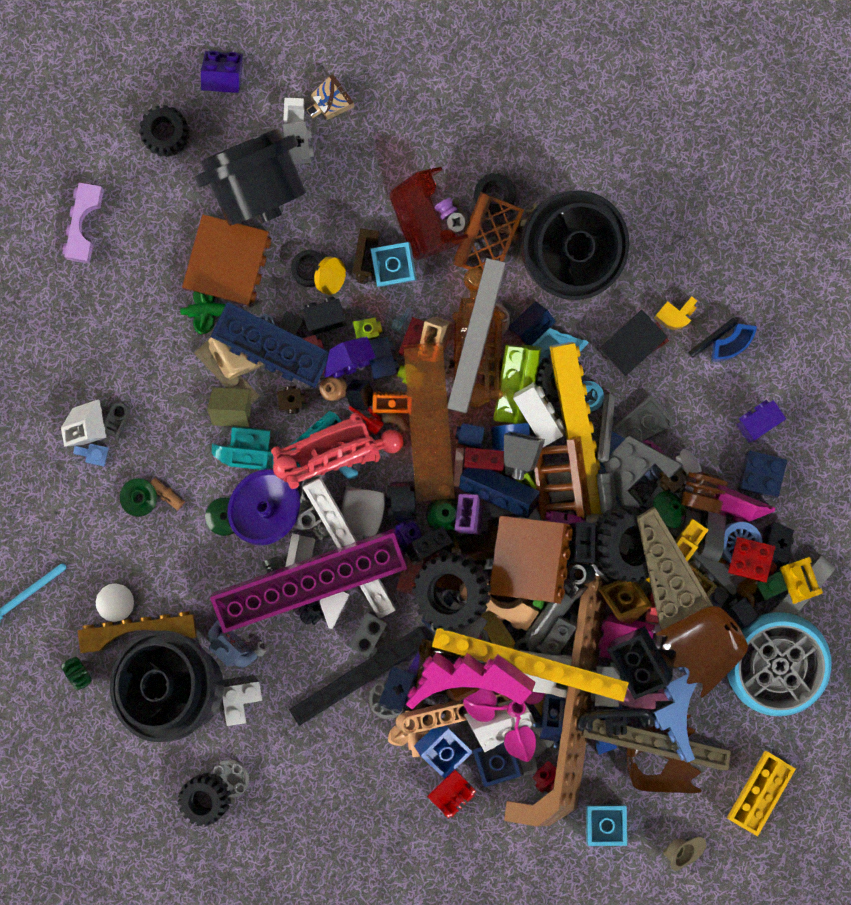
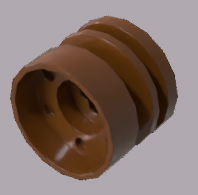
(704, 492)

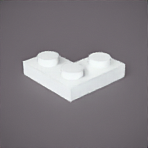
(235, 698)

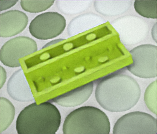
(517, 372)

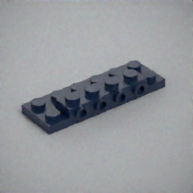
(270, 345)

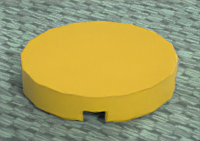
(330, 275)

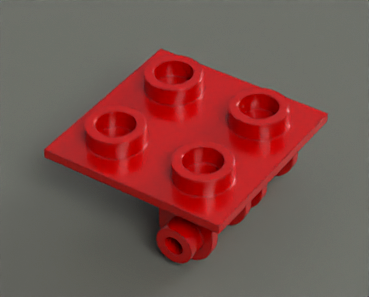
(751, 559)
(451, 793)

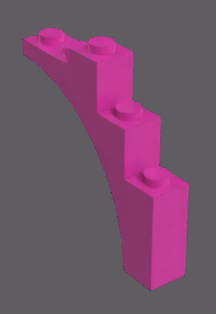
(495, 675)

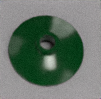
(129, 498)
(670, 509)
(213, 519)

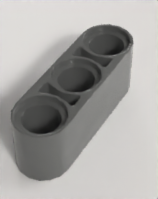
(713, 542)

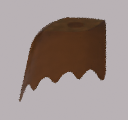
(706, 646)
(674, 778)

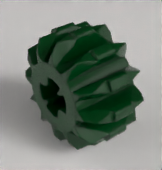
(76, 673)

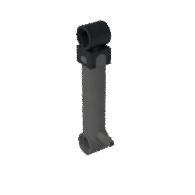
(574, 588)

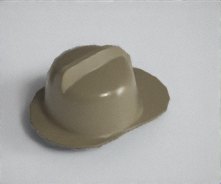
(684, 852)

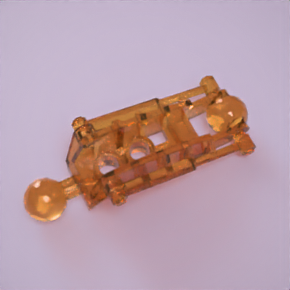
(481, 393)

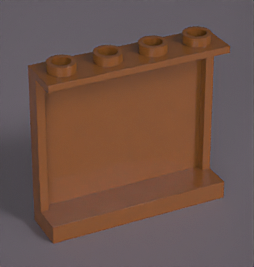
(227, 260)
(531, 559)

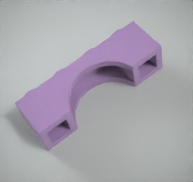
(87, 198)

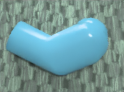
(349, 472)

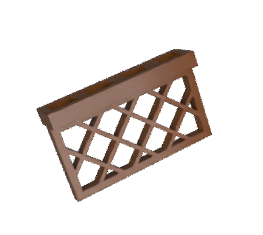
(474, 225)

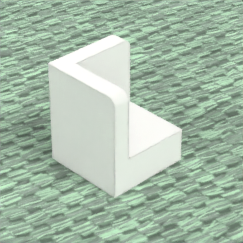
(293, 110)

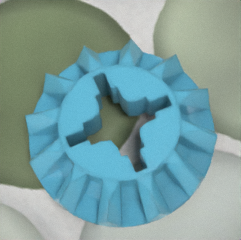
(597, 394)

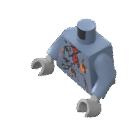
(231, 649)

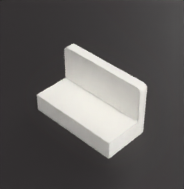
(300, 549)

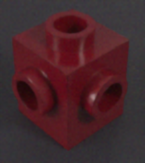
(545, 777)

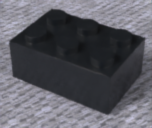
(640, 662)

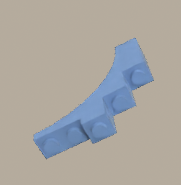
(675, 715)

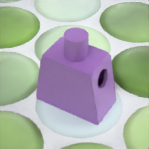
(469, 518)

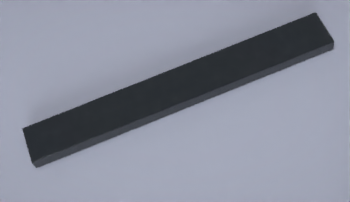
(357, 677)

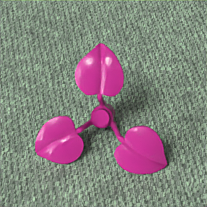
(517, 743)

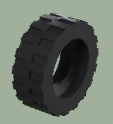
(496, 180)

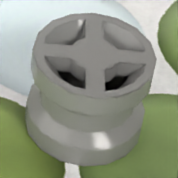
(461, 223)

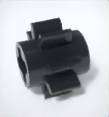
(310, 613)

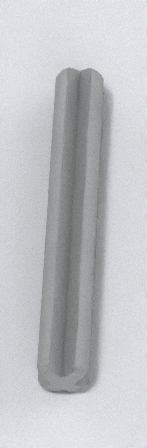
(606, 428)

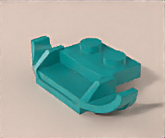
(247, 449)

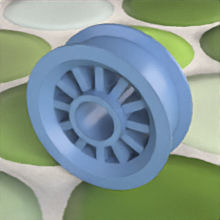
(740, 526)

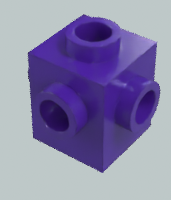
(407, 533)

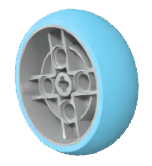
(807, 642)

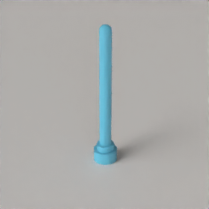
(32, 589)

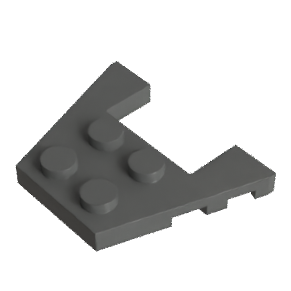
(631, 462)

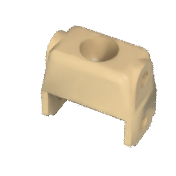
(230, 363)

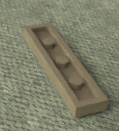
(207, 358)

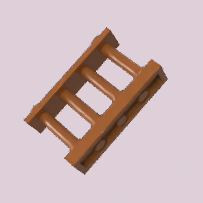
(577, 486)

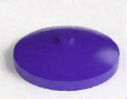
(263, 508)

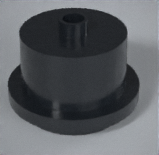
(253, 177)
(575, 244)
(165, 686)

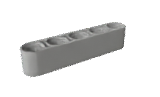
(822, 570)

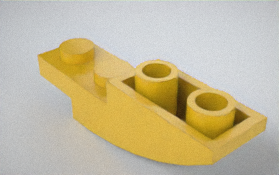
(689, 539)

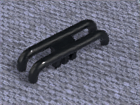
(615, 719)

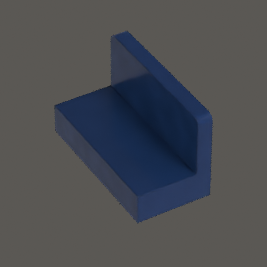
(532, 323)

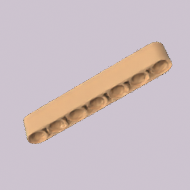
(434, 716)

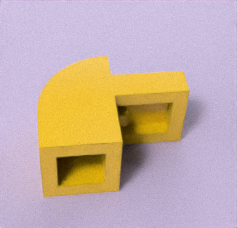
(673, 318)

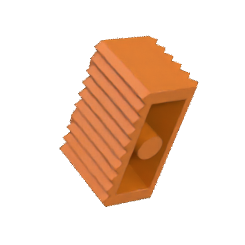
(390, 402)

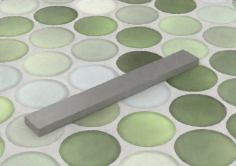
(476, 335)

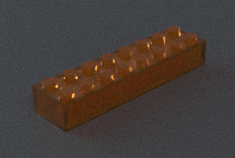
(429, 421)

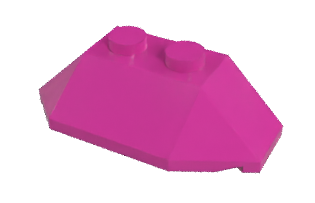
(742, 507)

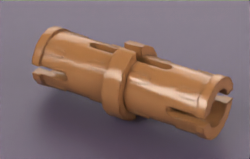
(167, 494)

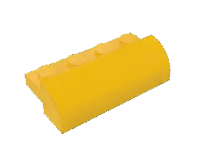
(761, 793)

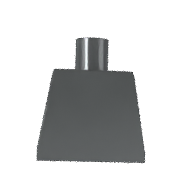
(521, 452)

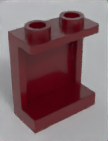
(484, 459)

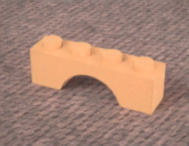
(518, 612)

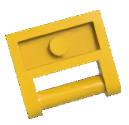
(797, 583)

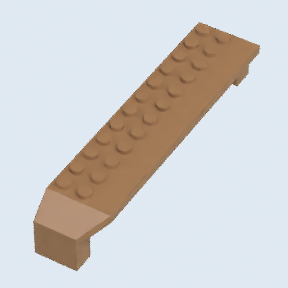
(566, 790)

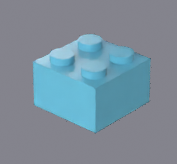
(393, 264)
(606, 825)

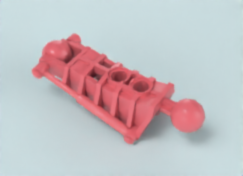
(336, 446)

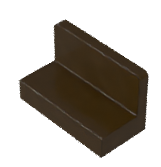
(747, 589)

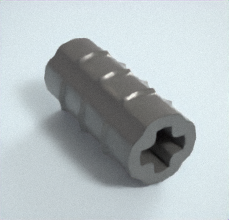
(606, 491)

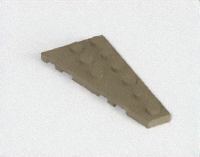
(671, 578)

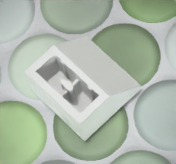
(83, 425)

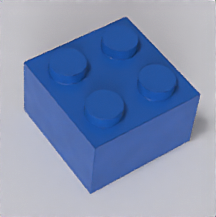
(443, 749)

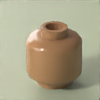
(333, 389)

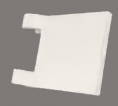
(547, 686)

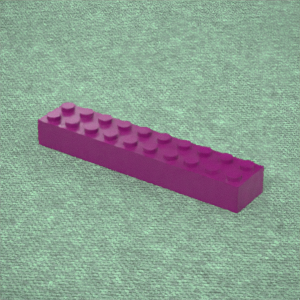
(309, 581)

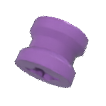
(446, 208)

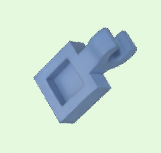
(94, 454)

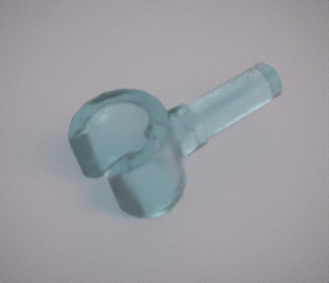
(398, 324)

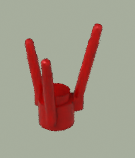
(373, 424)

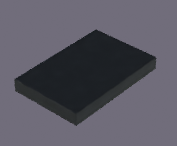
(633, 342)

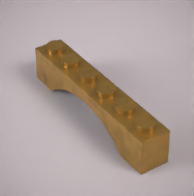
(96, 639)

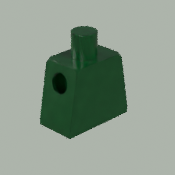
(774, 586)

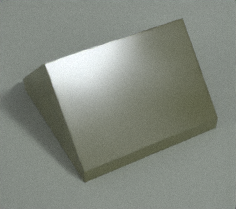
(230, 407)

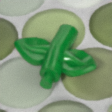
(203, 312)

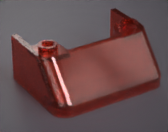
(418, 216)

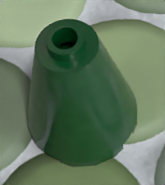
(436, 519)

